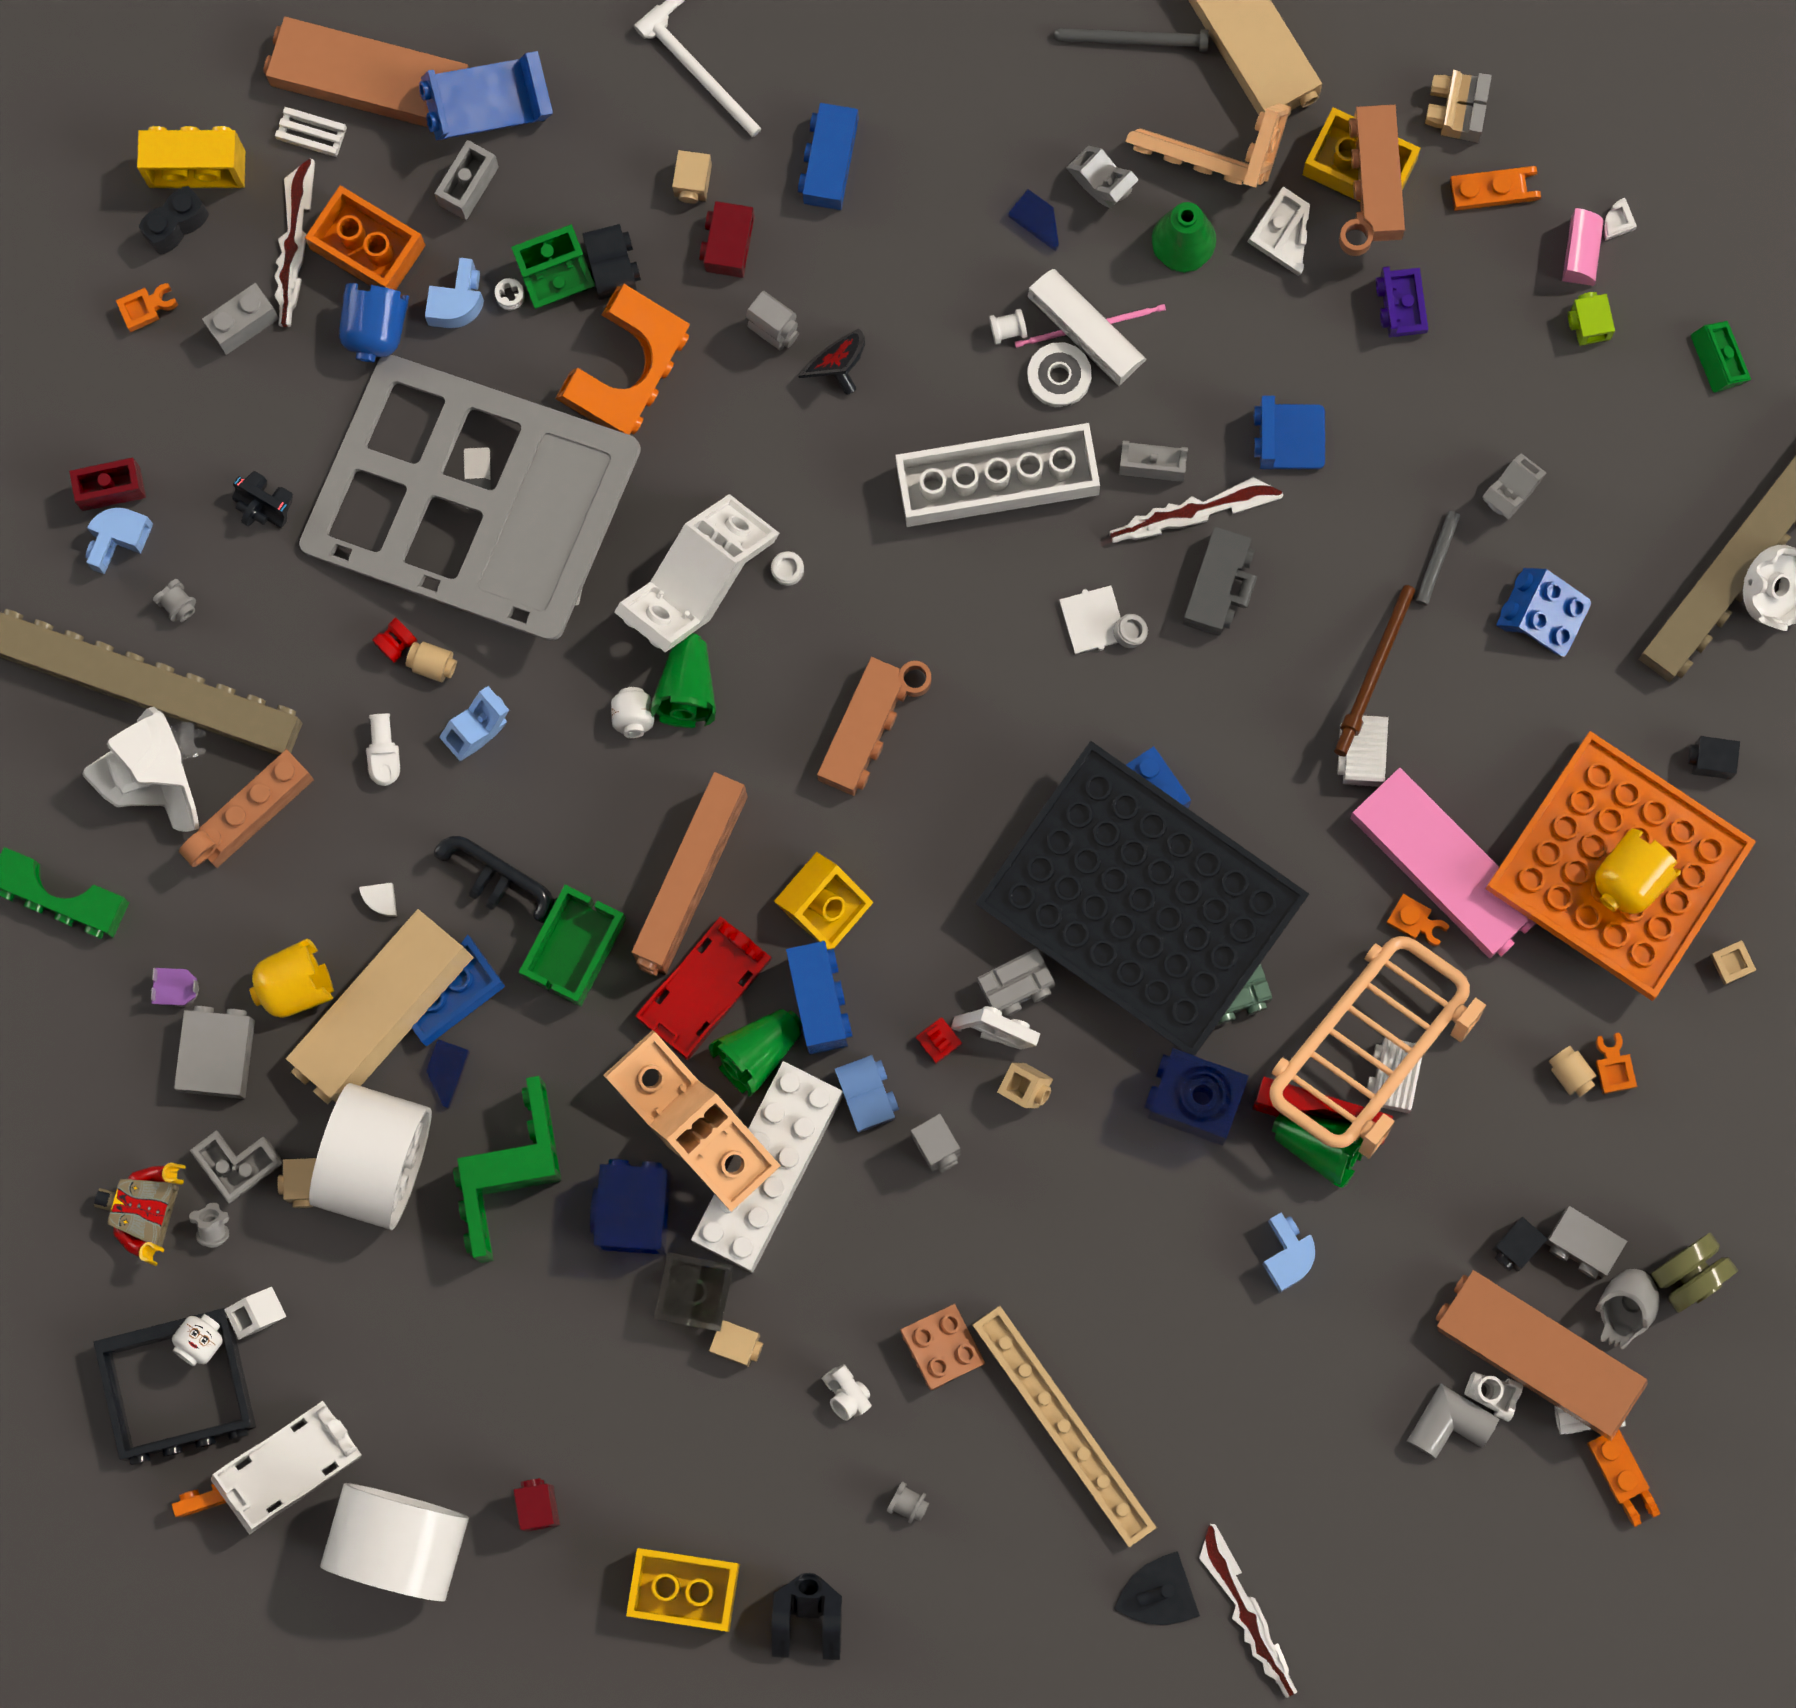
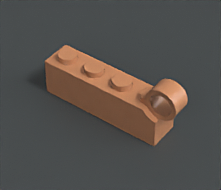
(1378, 178)
(865, 721)
(247, 811)

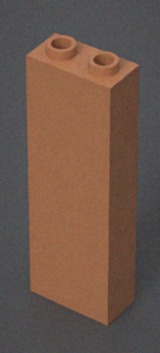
(352, 70)
(689, 874)
(1541, 1354)

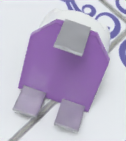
(173, 987)

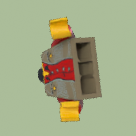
(142, 1209)

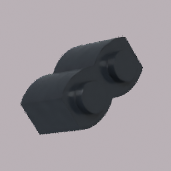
(167, 224)
(610, 260)

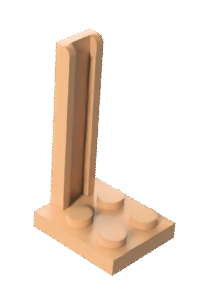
(1259, 154)

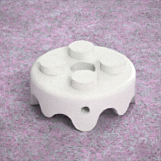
(1758, 590)

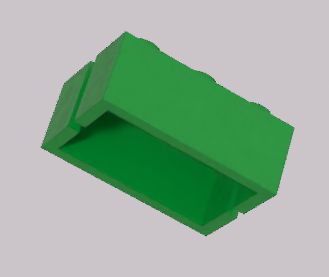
(572, 945)

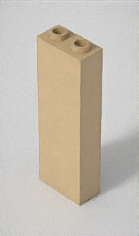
(1260, 52)
(379, 1007)

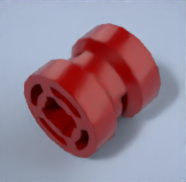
(389, 645)

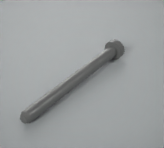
(1134, 37)

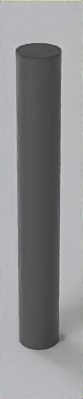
(1437, 558)

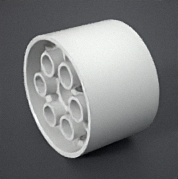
(370, 1156)
(394, 1542)

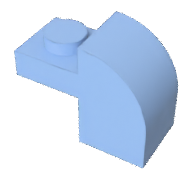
(456, 306)
(115, 528)
(476, 725)
(1296, 1258)

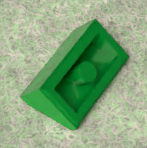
(1720, 356)

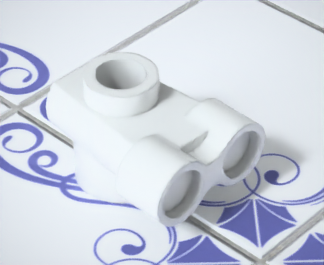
(1500, 1395)
(850, 1396)

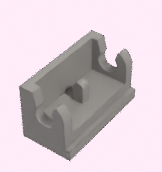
(1153, 461)

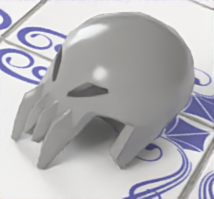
(1628, 1306)

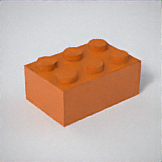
(364, 240)

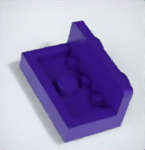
(1403, 302)

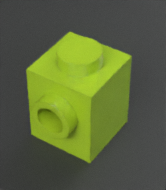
(1591, 318)

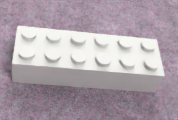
(997, 474)
(790, 1129)

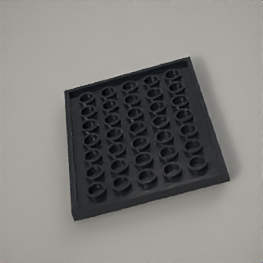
(1142, 899)

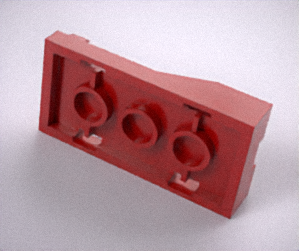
(703, 988)
(1304, 1102)

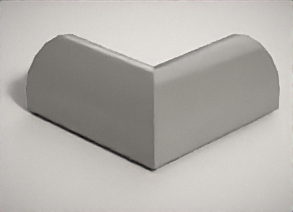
(233, 1173)
(1450, 1413)

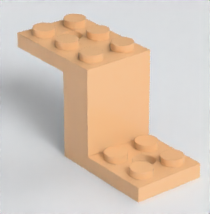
(692, 1120)

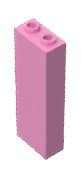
(1440, 861)

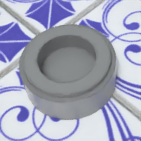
(1130, 630)

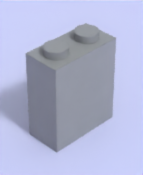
(214, 1053)

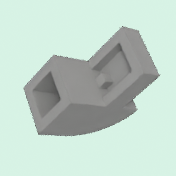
(1101, 176)
(1514, 486)

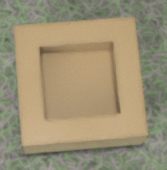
(1733, 962)

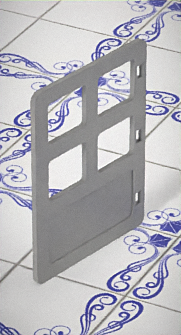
(535, 526)

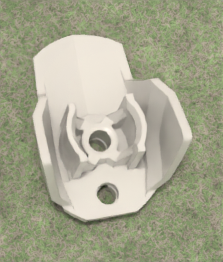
(145, 771)

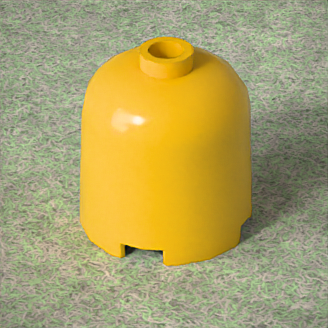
(1635, 874)
(291, 981)

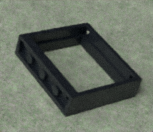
(171, 1446)

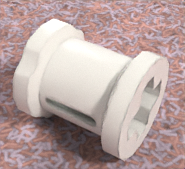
(1008, 326)

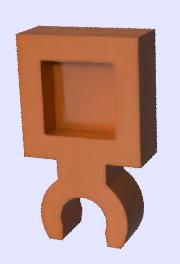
(140, 307)
(1412, 917)
(1614, 1071)

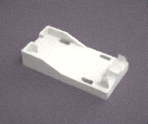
(285, 1467)

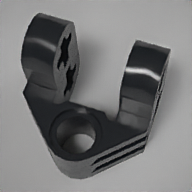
(807, 1598)

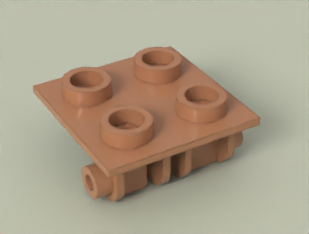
(942, 1347)

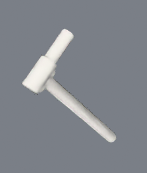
(655, 25)

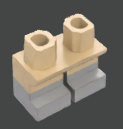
(1464, 105)

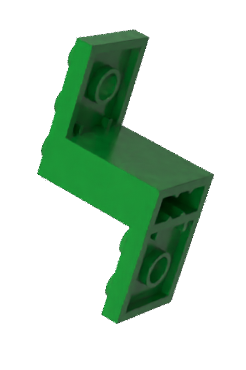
(507, 1170)

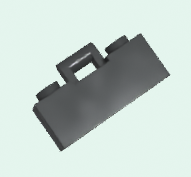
(1211, 596)

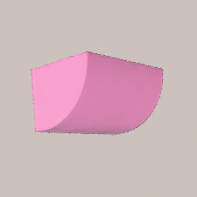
(1583, 247)

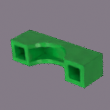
(96, 908)

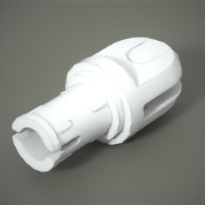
(382, 753)

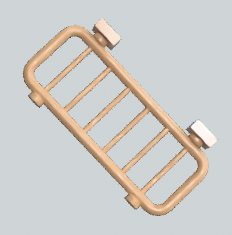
(1363, 1126)

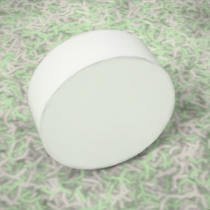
(787, 568)

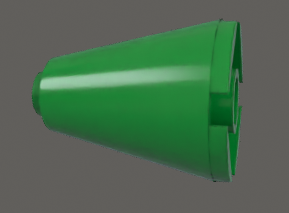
(1184, 238)
(685, 686)
(756, 1049)
(1331, 1163)

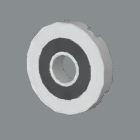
(1055, 356)

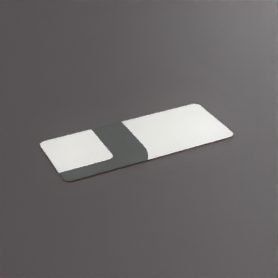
(477, 467)

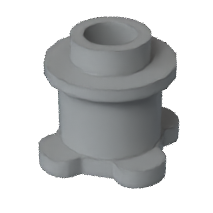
(175, 601)
(210, 1225)
(908, 1503)

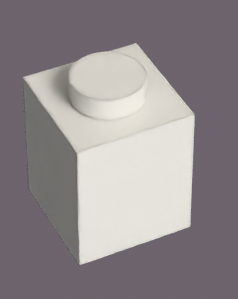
(255, 1313)

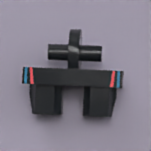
(258, 504)

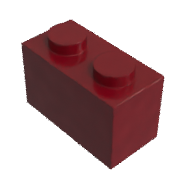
(728, 239)
(107, 484)
(536, 1505)

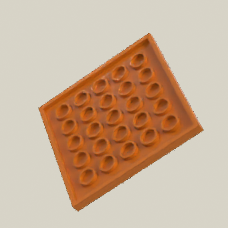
(1576, 828)

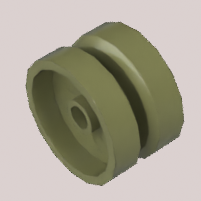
(1696, 1276)

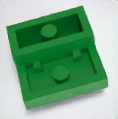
(553, 266)

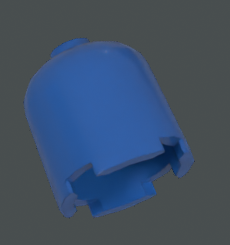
(372, 321)

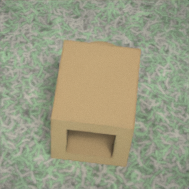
(692, 176)
(736, 1344)

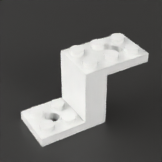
(696, 573)

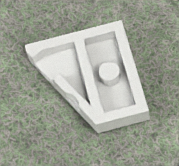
(1283, 231)
(997, 1028)

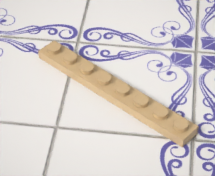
(1064, 1426)

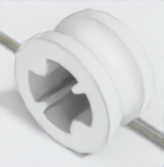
(515, 286)

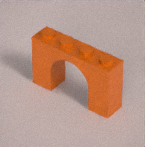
(659, 336)

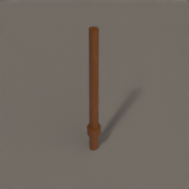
(1353, 722)

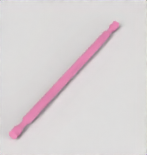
(1119, 318)

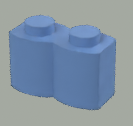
(866, 1094)

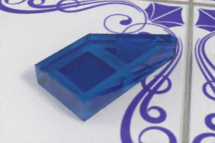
(1037, 218)
(446, 1069)

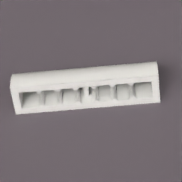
(1085, 326)

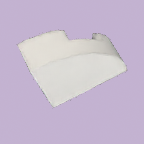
(1618, 220)
(380, 898)

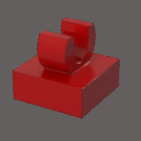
(938, 1040)

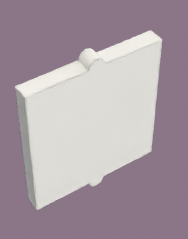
(1091, 619)

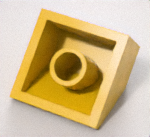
(823, 901)

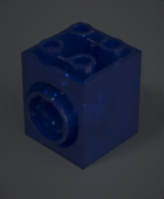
(1174, 1102)
(631, 1207)

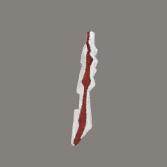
(293, 243)
(1193, 511)
(1247, 1613)

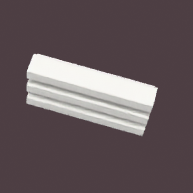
(285, 124)

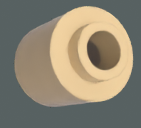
(431, 661)
(1573, 1071)

